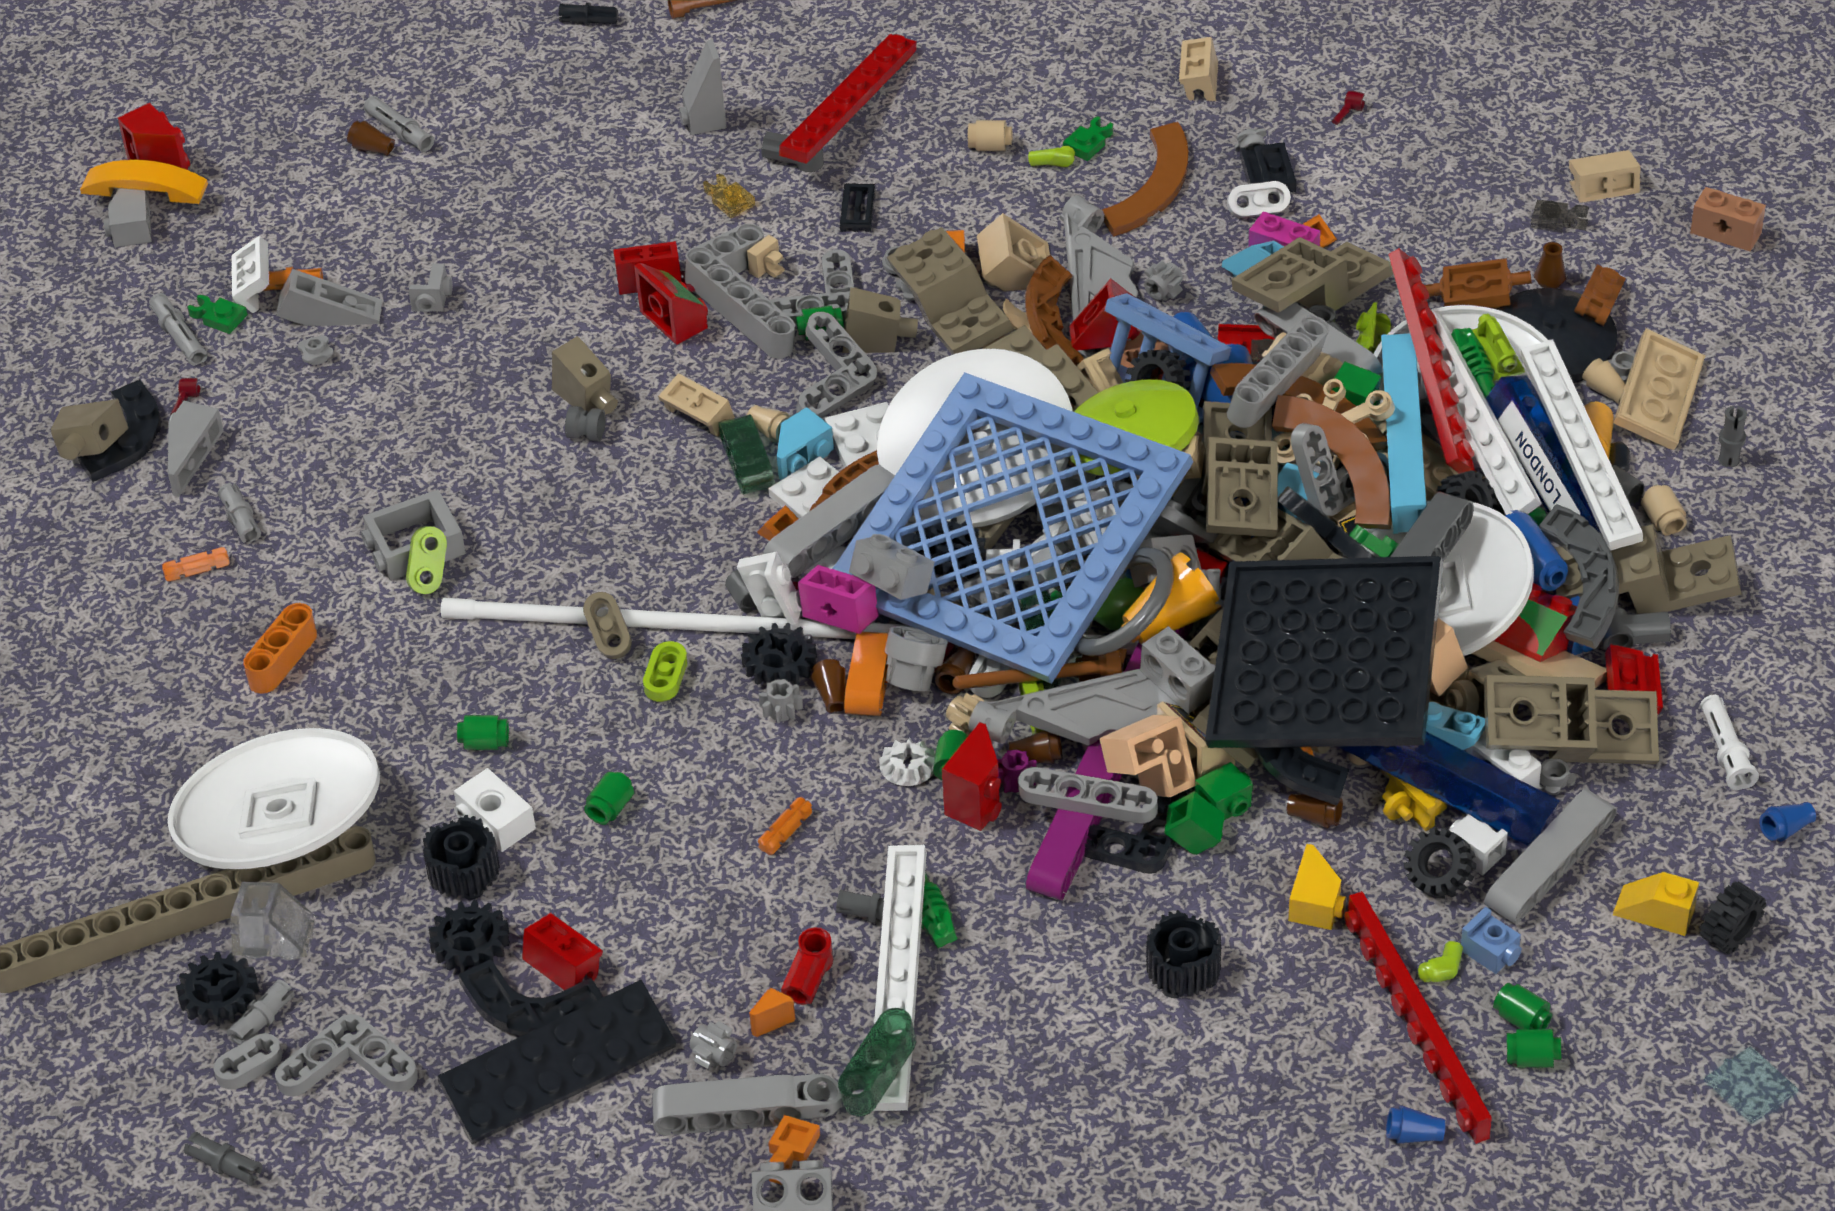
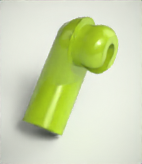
(1055, 156)
(1442, 967)

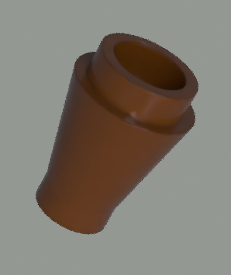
(368, 138)
(1550, 268)
(957, 664)
(830, 683)
(1042, 747)
(1315, 810)

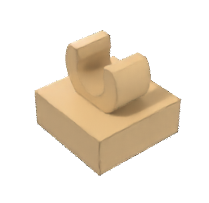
(765, 258)

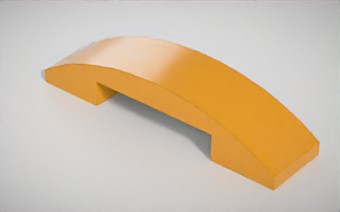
(179, 183)

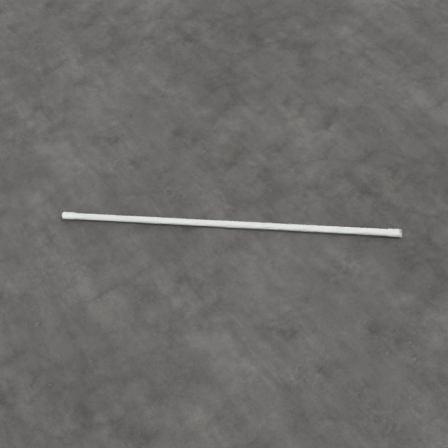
(470, 609)

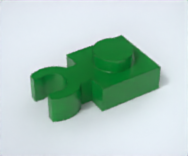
(1089, 141)
(219, 315)
(1381, 548)

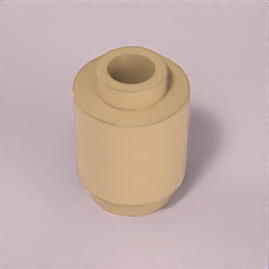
(989, 135)
(1664, 509)

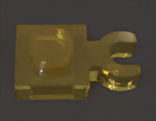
(729, 198)

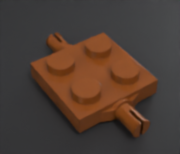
(1478, 284)

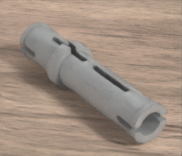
(418, 137)
(173, 322)

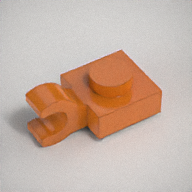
(792, 1141)

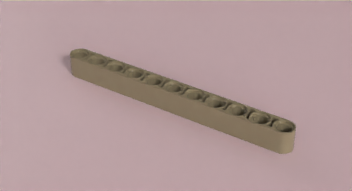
(172, 912)

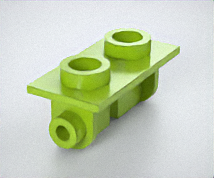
(1371, 327)
(1497, 348)

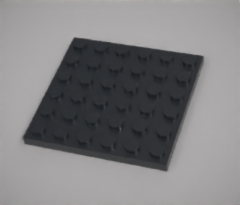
(1325, 653)

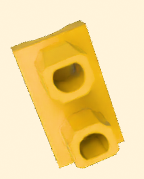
(1410, 802)

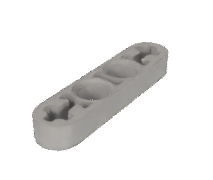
(1086, 800)

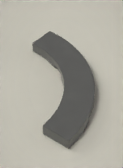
(1597, 574)

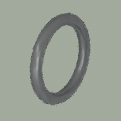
(1146, 615)

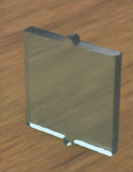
(1751, 1085)

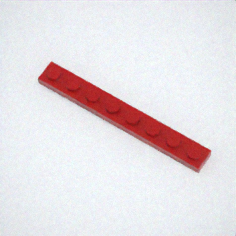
(847, 98)
(1433, 368)
(1421, 1025)

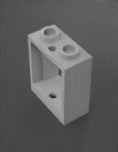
(405, 515)

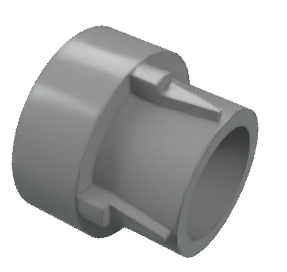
(913, 657)

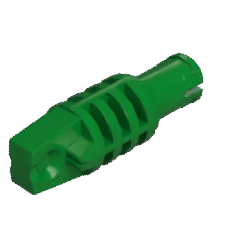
(1475, 358)
(937, 916)

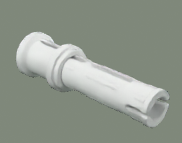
(1732, 753)

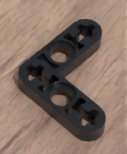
(1322, 524)
(1135, 846)

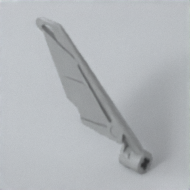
(1090, 257)
(1076, 710)

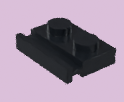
(1268, 164)

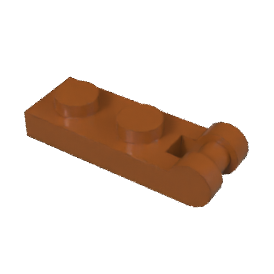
(1600, 294)

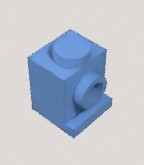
(1490, 941)

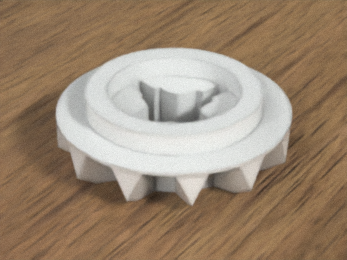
(919, 770)

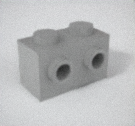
(891, 566)

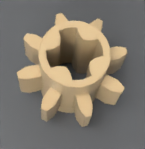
(960, 711)

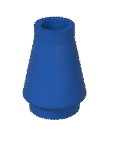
(1785, 820)
(1411, 1126)

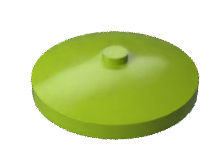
(1147, 409)

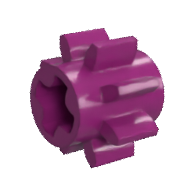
(1010, 768)

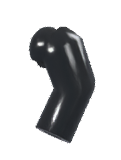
(1620, 455)

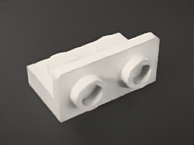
(250, 273)
(771, 586)

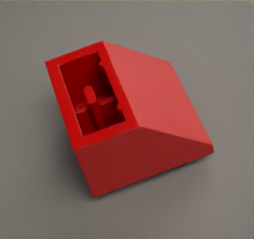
(152, 138)

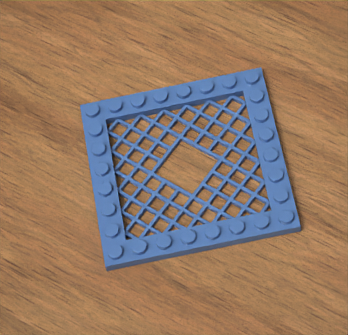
(1045, 648)

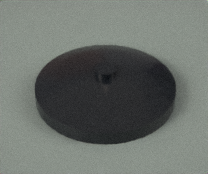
(1575, 336)

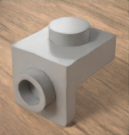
(432, 296)

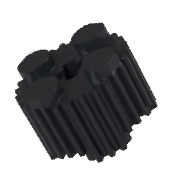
(461, 858)
(1183, 955)

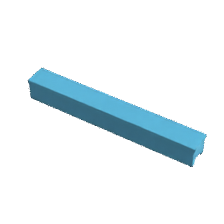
(1403, 432)

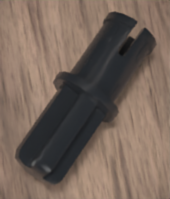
(588, 14)

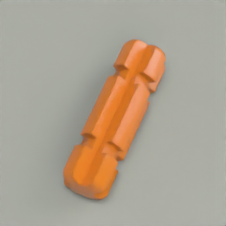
(195, 564)
(785, 825)

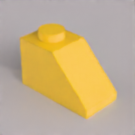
(1316, 892)
(1659, 902)

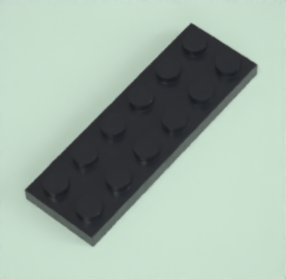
(556, 1061)

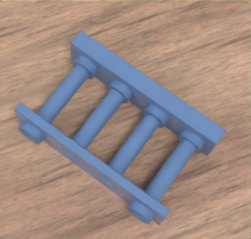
(1168, 329)

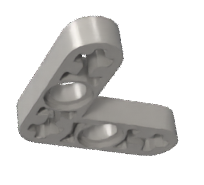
(832, 295)
(845, 369)
(1328, 489)
(351, 1046)

